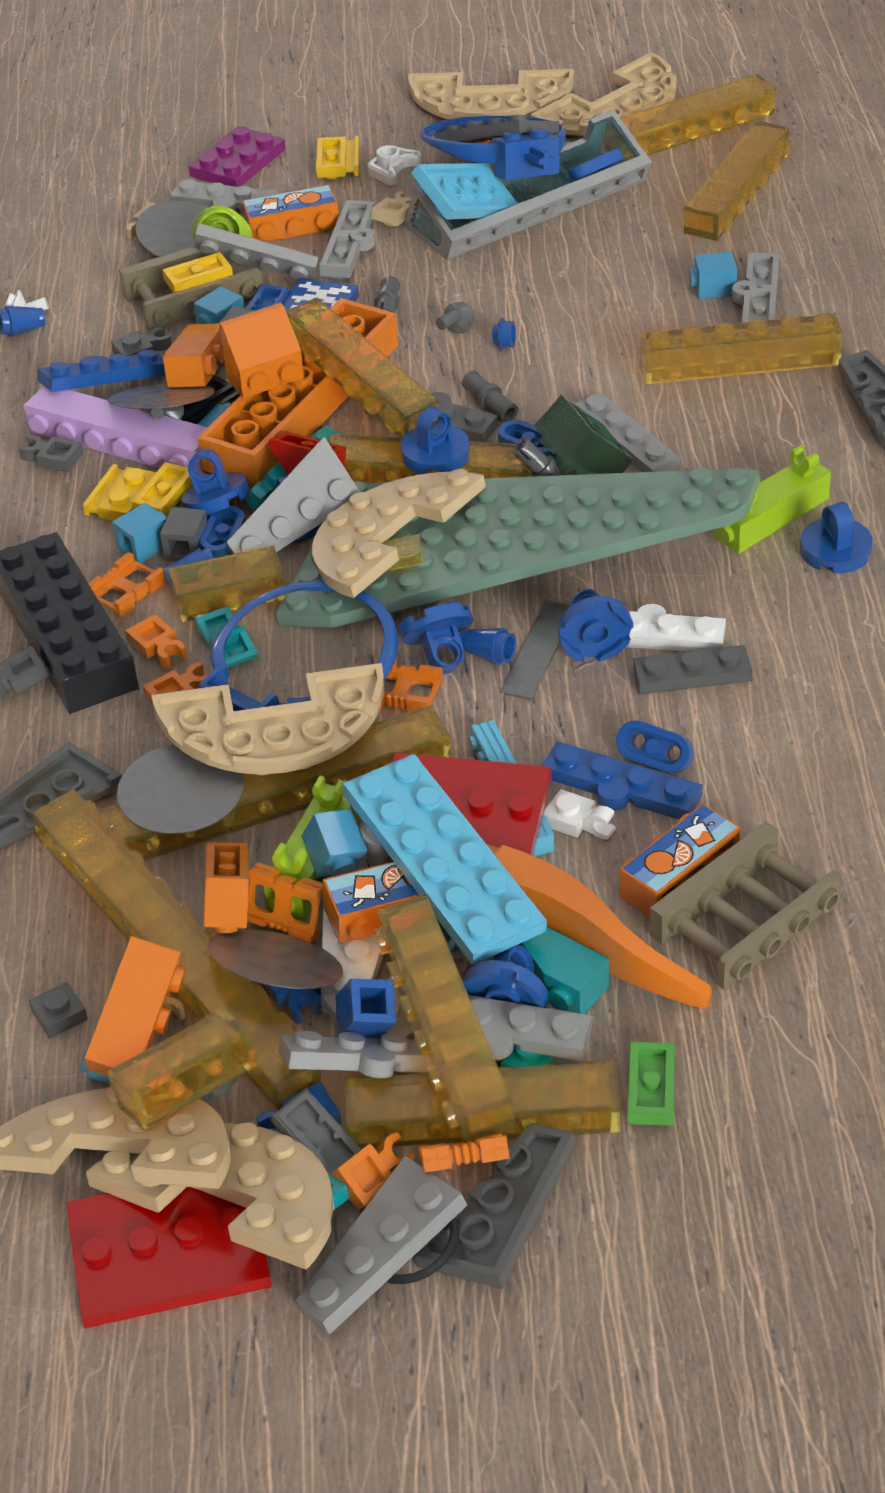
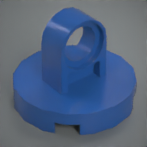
(435, 445)
(213, 489)
(836, 540)
(594, 626)
(438, 629)
(507, 980)

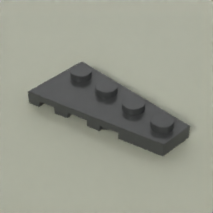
(478, 132)
(866, 382)
(53, 777)
(504, 1209)

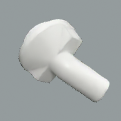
(18, 300)

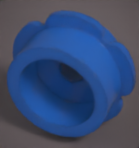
(504, 333)

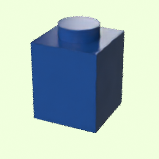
(366, 1007)

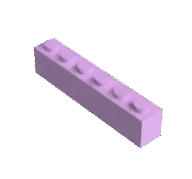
(113, 429)

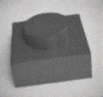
(58, 1010)

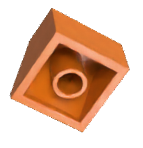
(261, 351)

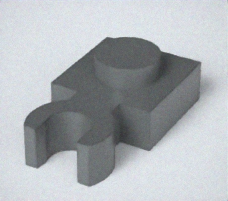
(134, 342)
(55, 454)
(21, 671)

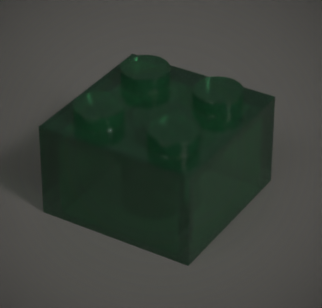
(581, 440)

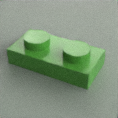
(651, 1083)

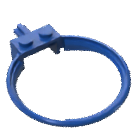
(512, 155)
(220, 670)

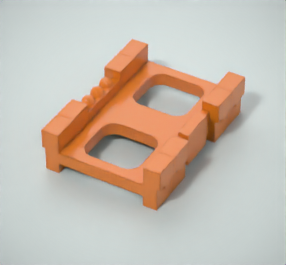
(132, 591)
(406, 677)
(284, 888)
(441, 1156)

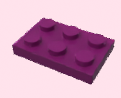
(237, 157)

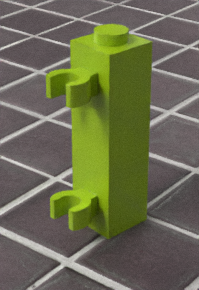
(780, 501)
(293, 856)

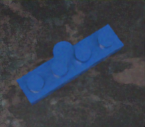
(101, 370)
(619, 781)

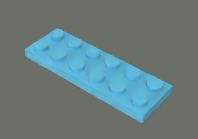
(444, 859)

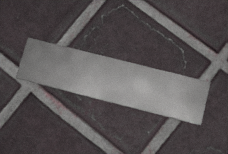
(536, 652)

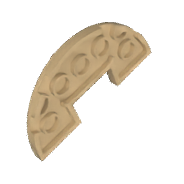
(643, 86)
(449, 98)
(350, 539)
(276, 736)
(178, 1150)
(268, 1173)

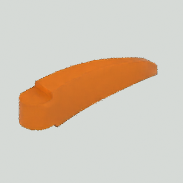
(587, 920)

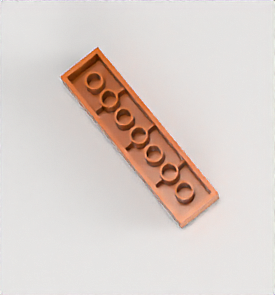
(298, 407)

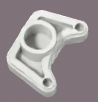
(391, 161)

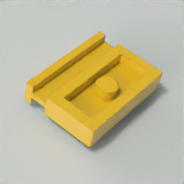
(337, 157)
(116, 492)

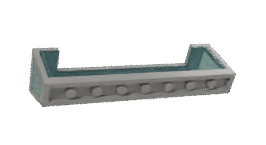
(538, 196)

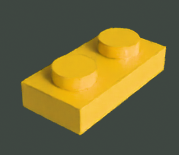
(197, 272)
(164, 488)

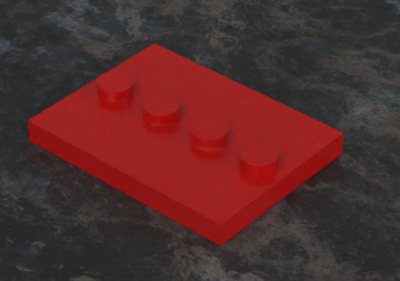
(495, 797)
(154, 1262)

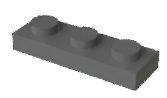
(692, 669)

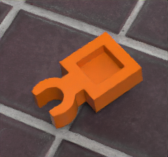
(156, 637)
(174, 682)
(368, 1170)

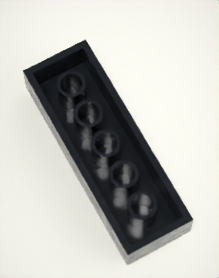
(65, 623)

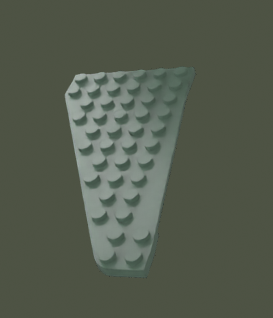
(535, 528)

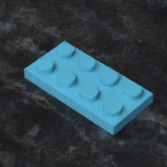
(463, 189)

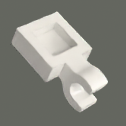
(575, 813)

